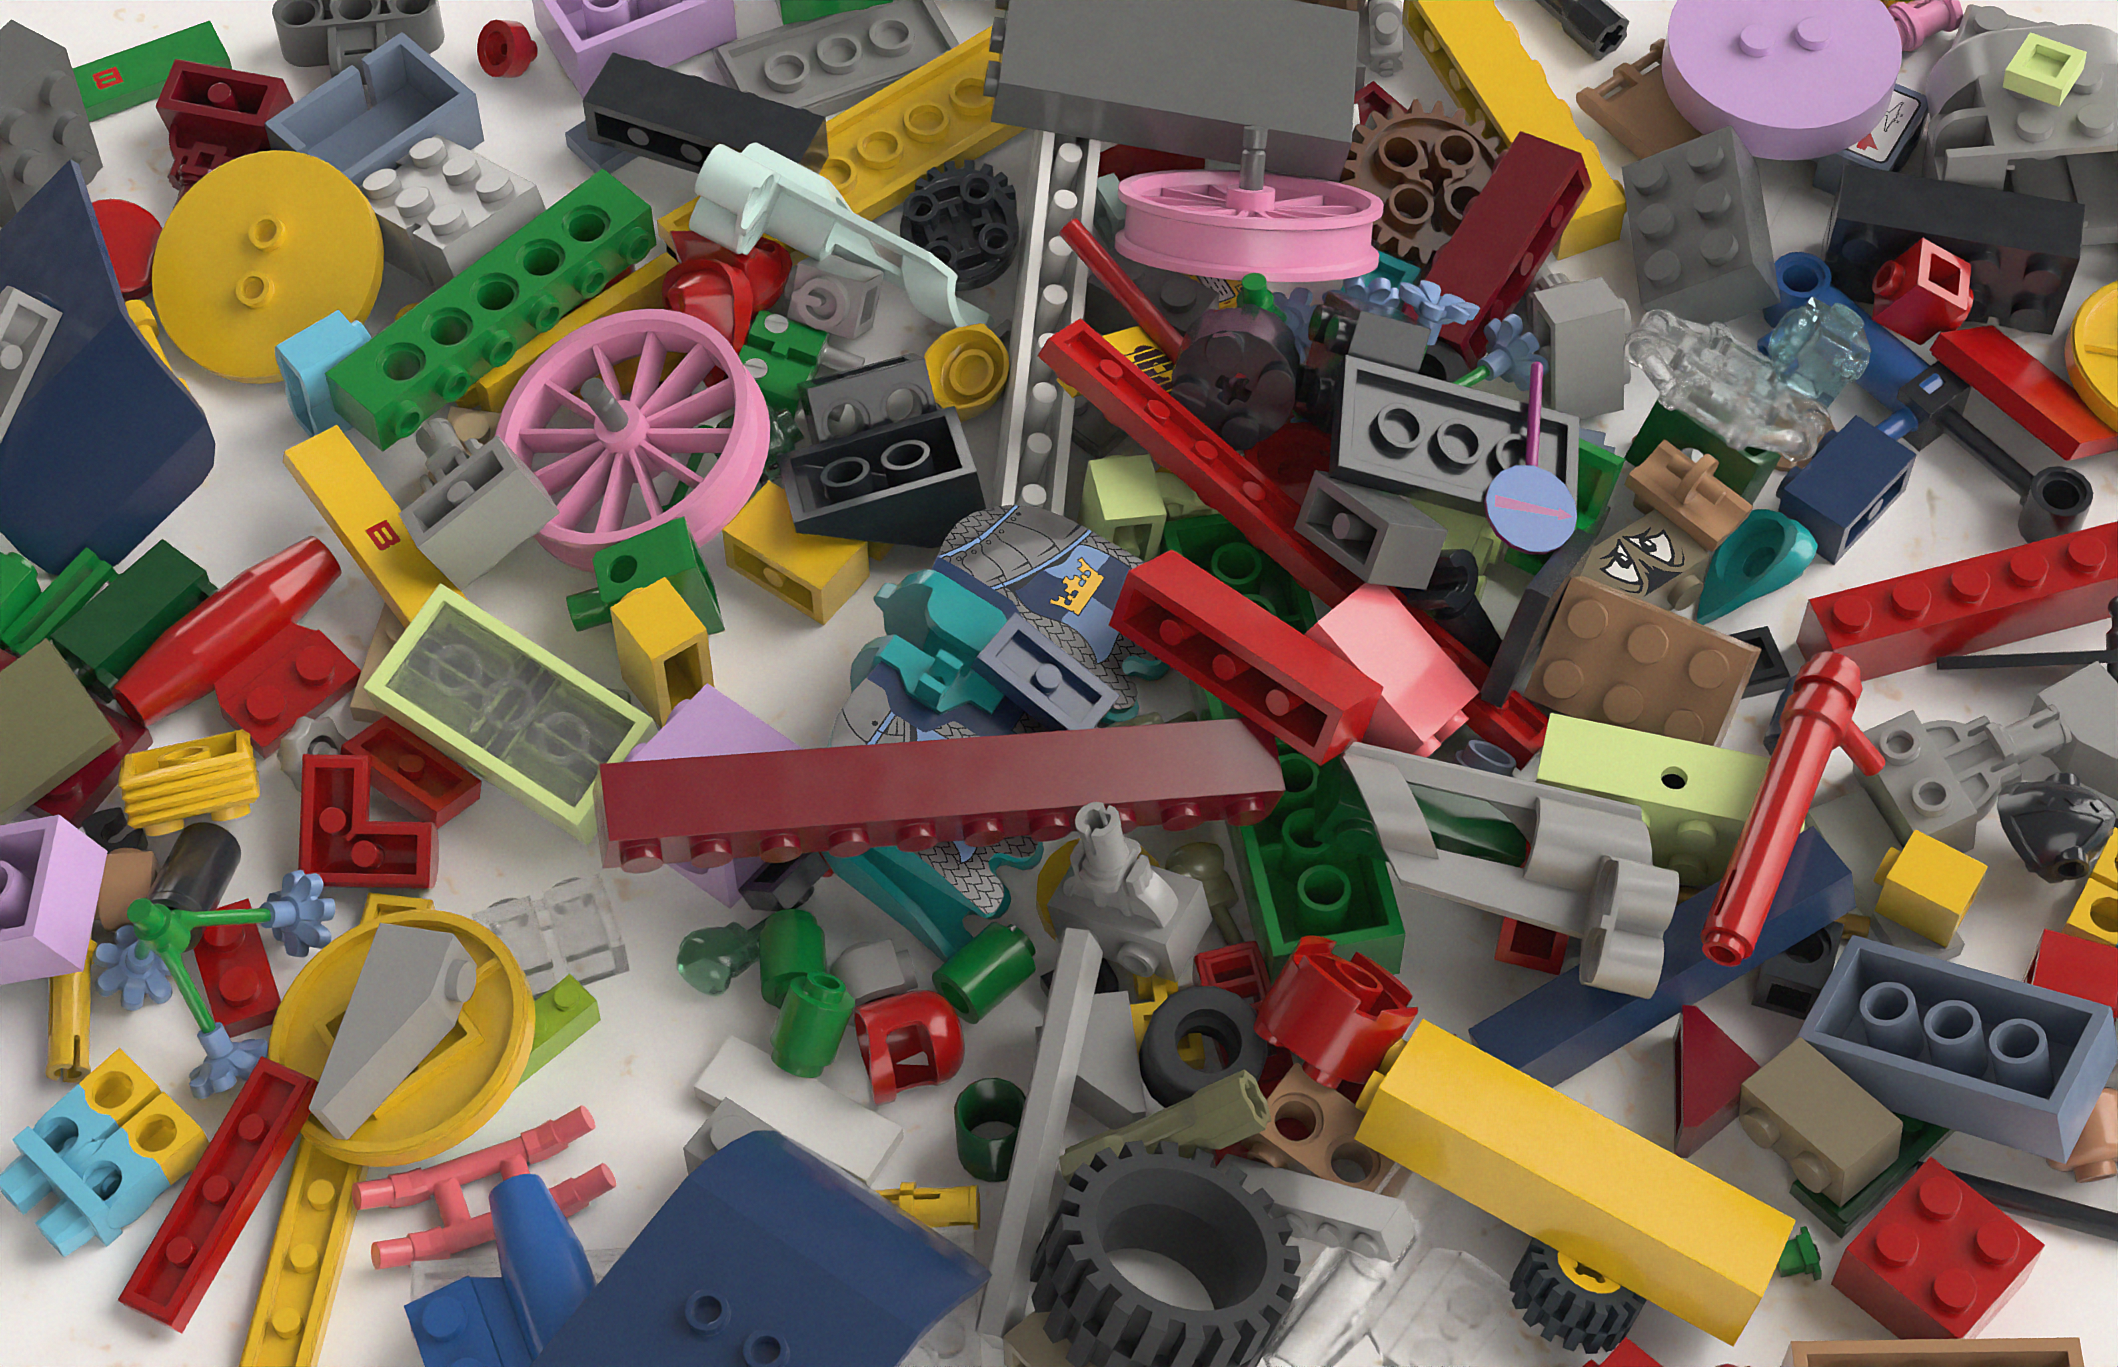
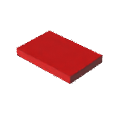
(2025, 391)

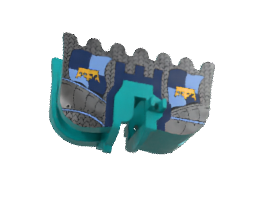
(923, 689)

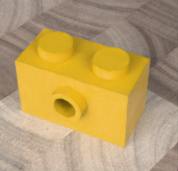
(661, 648)

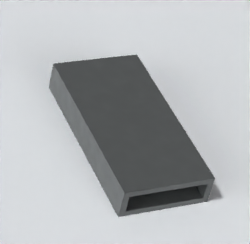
(1182, 76)

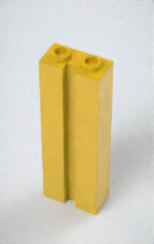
(1573, 1180)

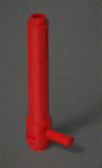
(1812, 725)

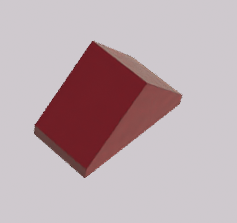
(1706, 1080)

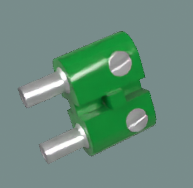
(788, 353)

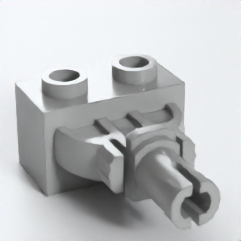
(1582, 339)
(478, 505)
(1950, 772)
(1132, 909)

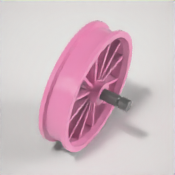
(1248, 222)
(637, 436)

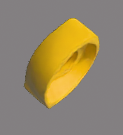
(967, 369)

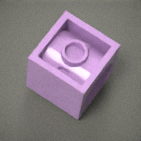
(711, 727)

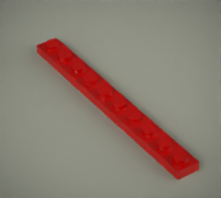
(1258, 508)

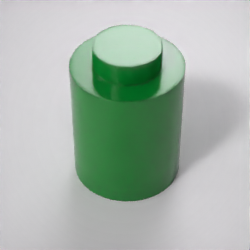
(985, 971)

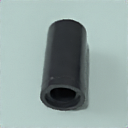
(197, 872)

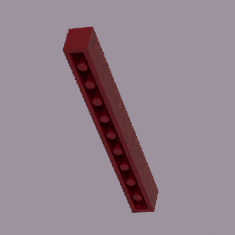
(931, 792)

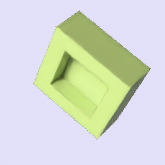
(2044, 69)

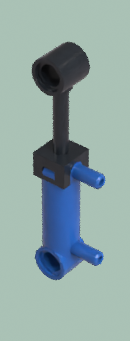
(1931, 402)

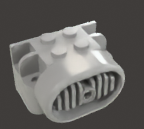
(2021, 143)

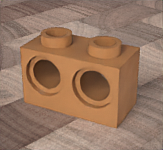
(1331, 1129)

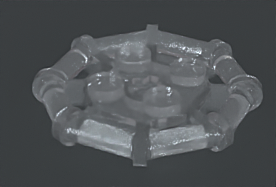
(1725, 385)

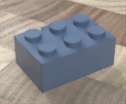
(409, 102)

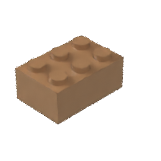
(1639, 666)

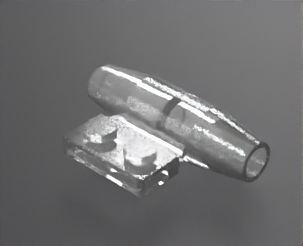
(1418, 1311)

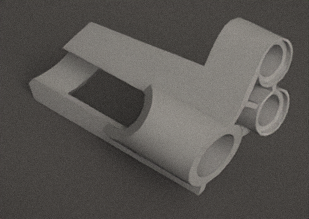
(1583, 876)

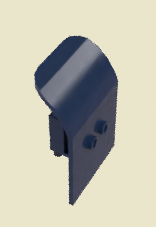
(104, 426)
(769, 1266)

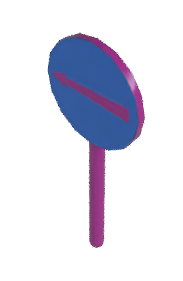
(1526, 503)

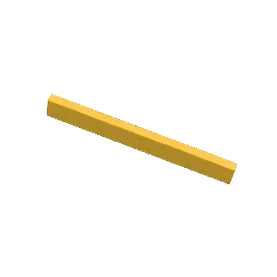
(310, 1237)

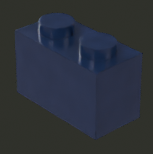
(1846, 485)

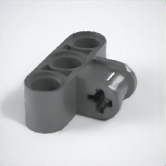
(347, 30)

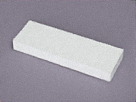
(801, 1109)

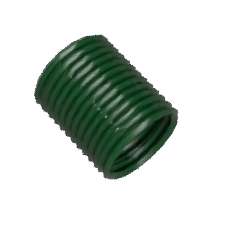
(984, 1102)

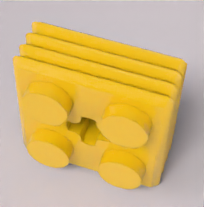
(189, 780)

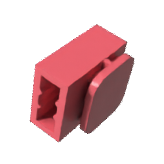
(1419, 679)

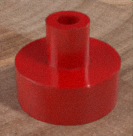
(505, 48)

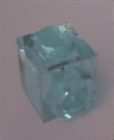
(1819, 349)

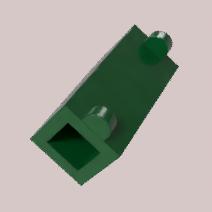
(130, 616)

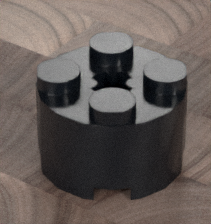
(1232, 343)

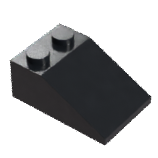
(886, 483)

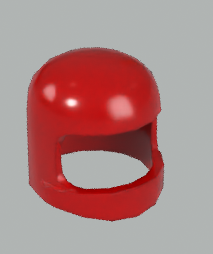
(904, 1027)

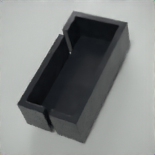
(2017, 243)

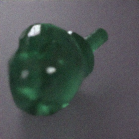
(716, 955)

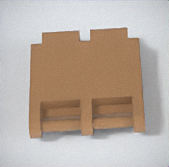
(1640, 112)

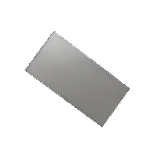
(837, 57)

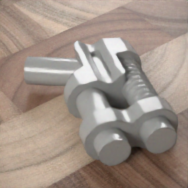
(1385, 36)

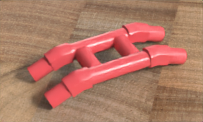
(445, 1184)

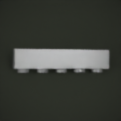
(1329, 1210)

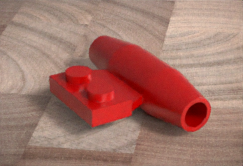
(249, 652)

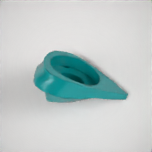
(1755, 561)

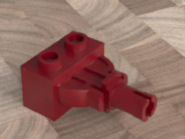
(215, 117)

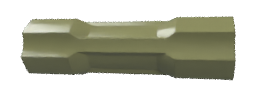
(1206, 1121)

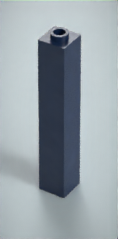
(1575, 1025)

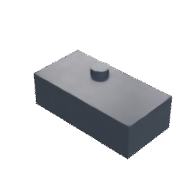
(1965, 1046)

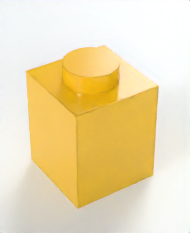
(1928, 887)

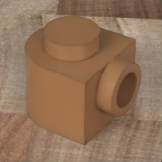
(125, 878)

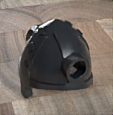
(2055, 825)

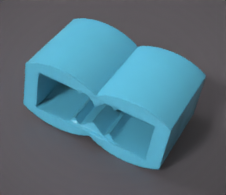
(303, 366)

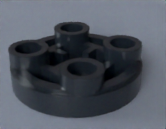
(964, 226)

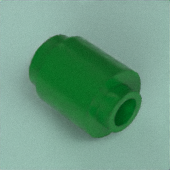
(788, 949)
(811, 1024)

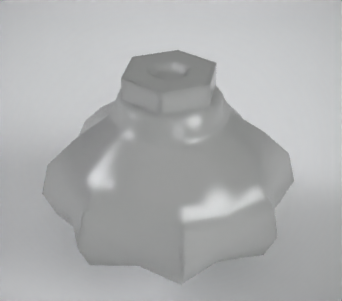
(308, 737)

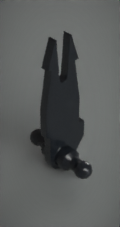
(2107, 655)

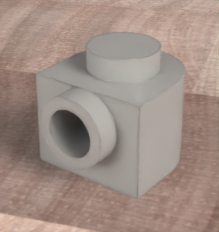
(874, 972)

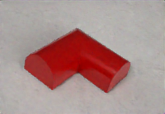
(345, 845)

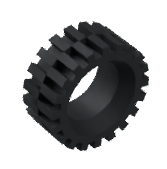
(1181, 1213)

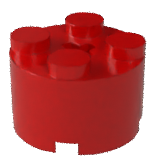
(1335, 1012)

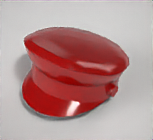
(131, 242)

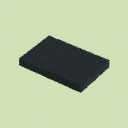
(1534, 618)

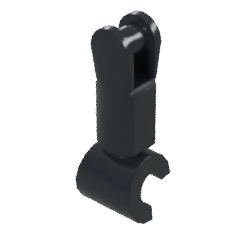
(1456, 605)

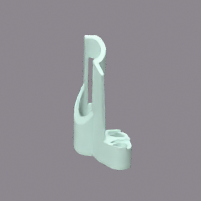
(775, 196)

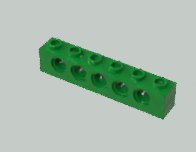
(491, 310)

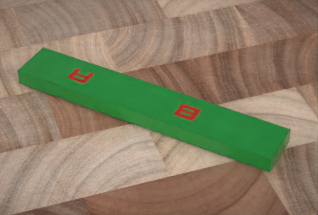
(141, 71)

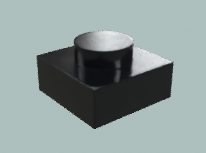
(784, 883)

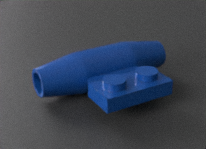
(514, 1315)

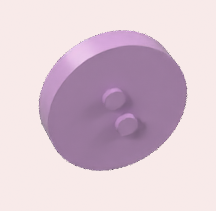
(1783, 71)

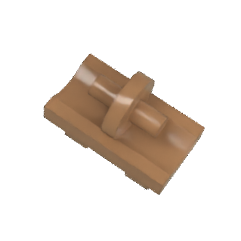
(1688, 495)

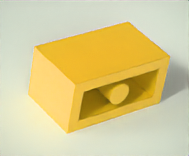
(799, 568)

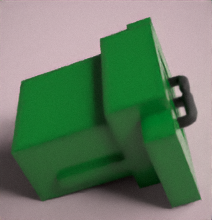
(1800, 1256)

